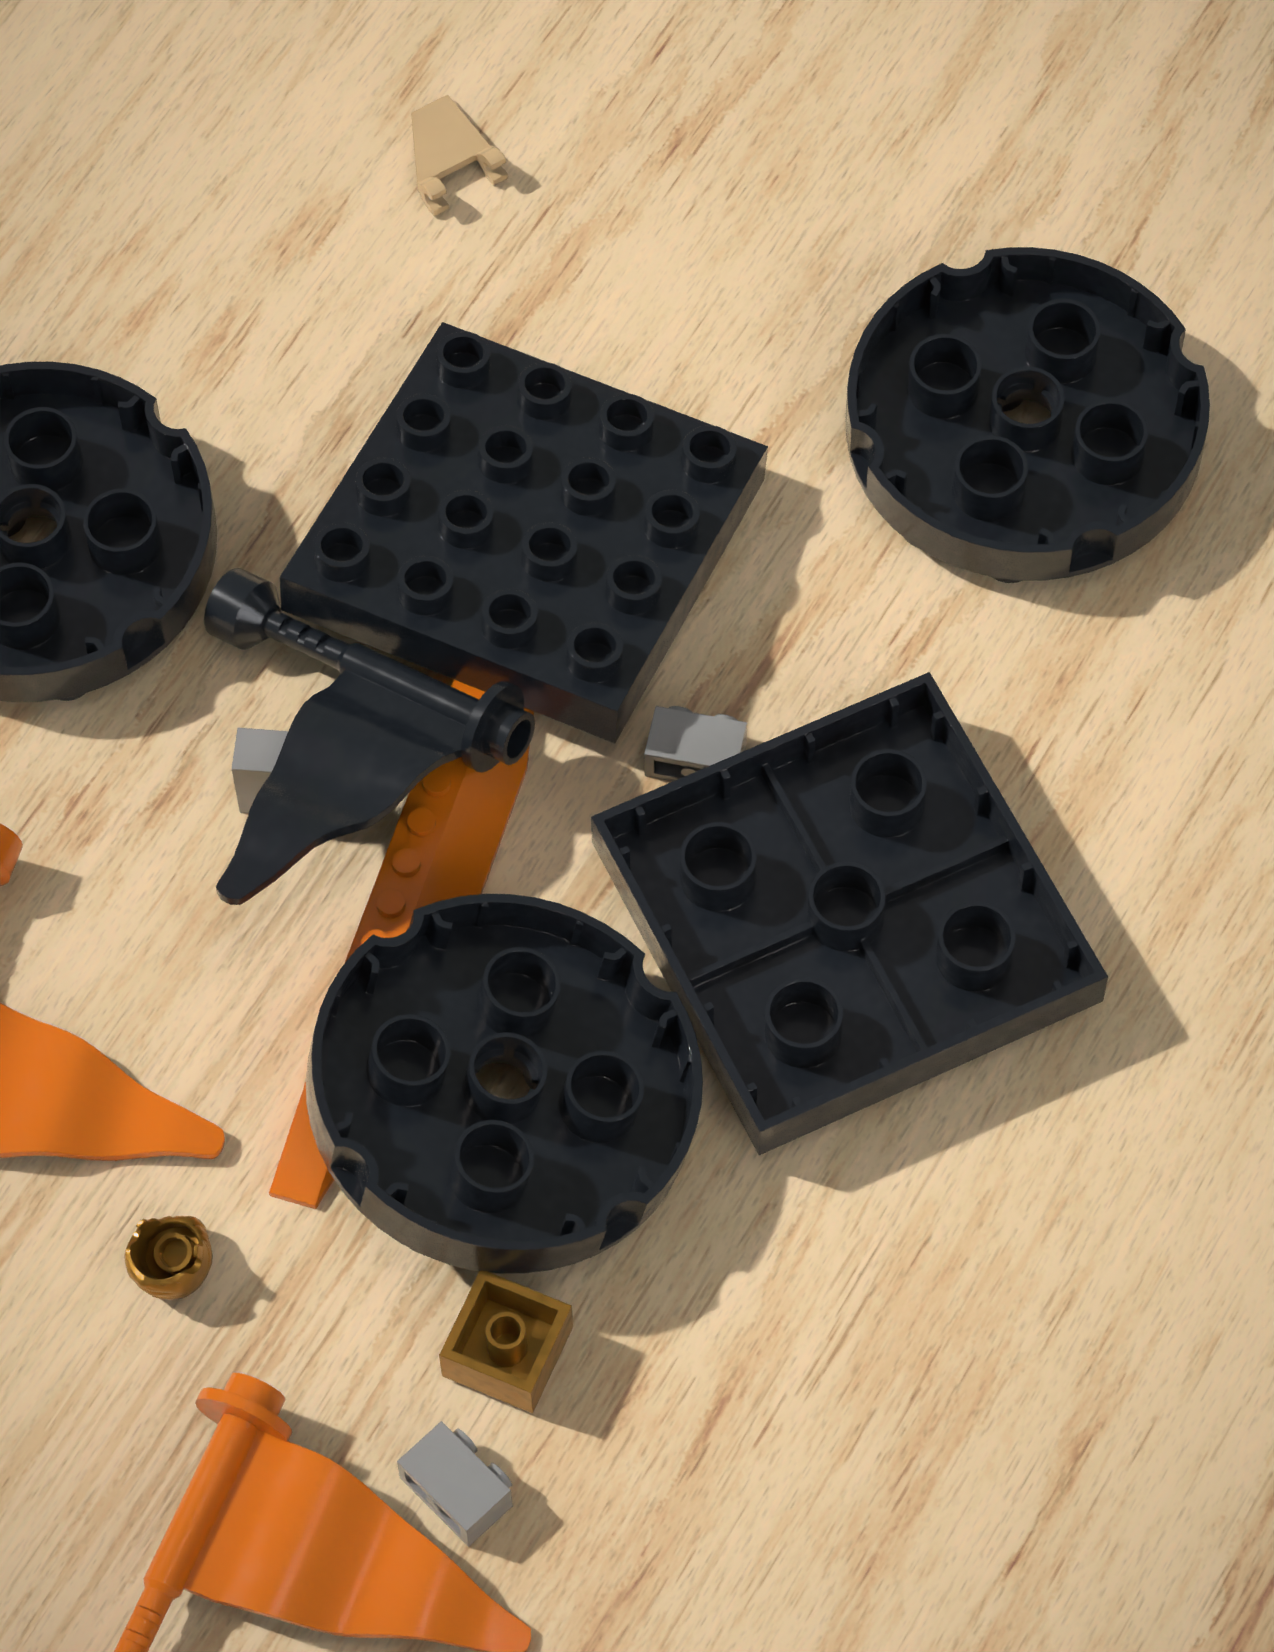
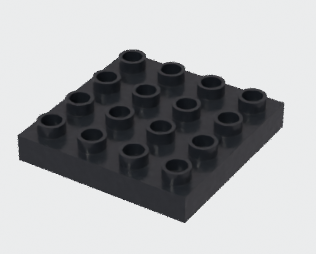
(525, 530)
(847, 911)

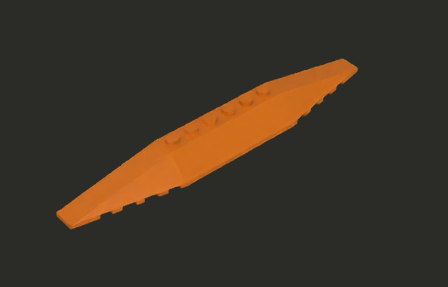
(435, 854)

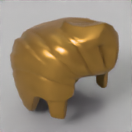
(169, 1256)

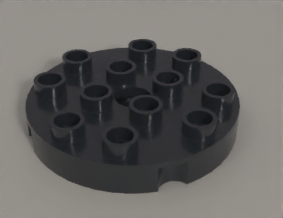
(1011, 493)
(128, 536)
(485, 1174)

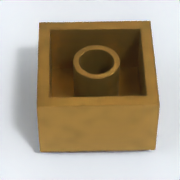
(506, 1340)

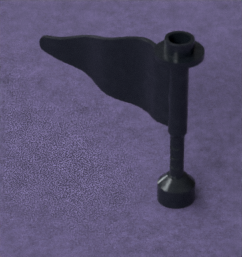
(353, 743)

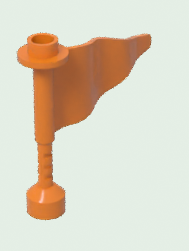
(73, 1100)
(305, 1543)

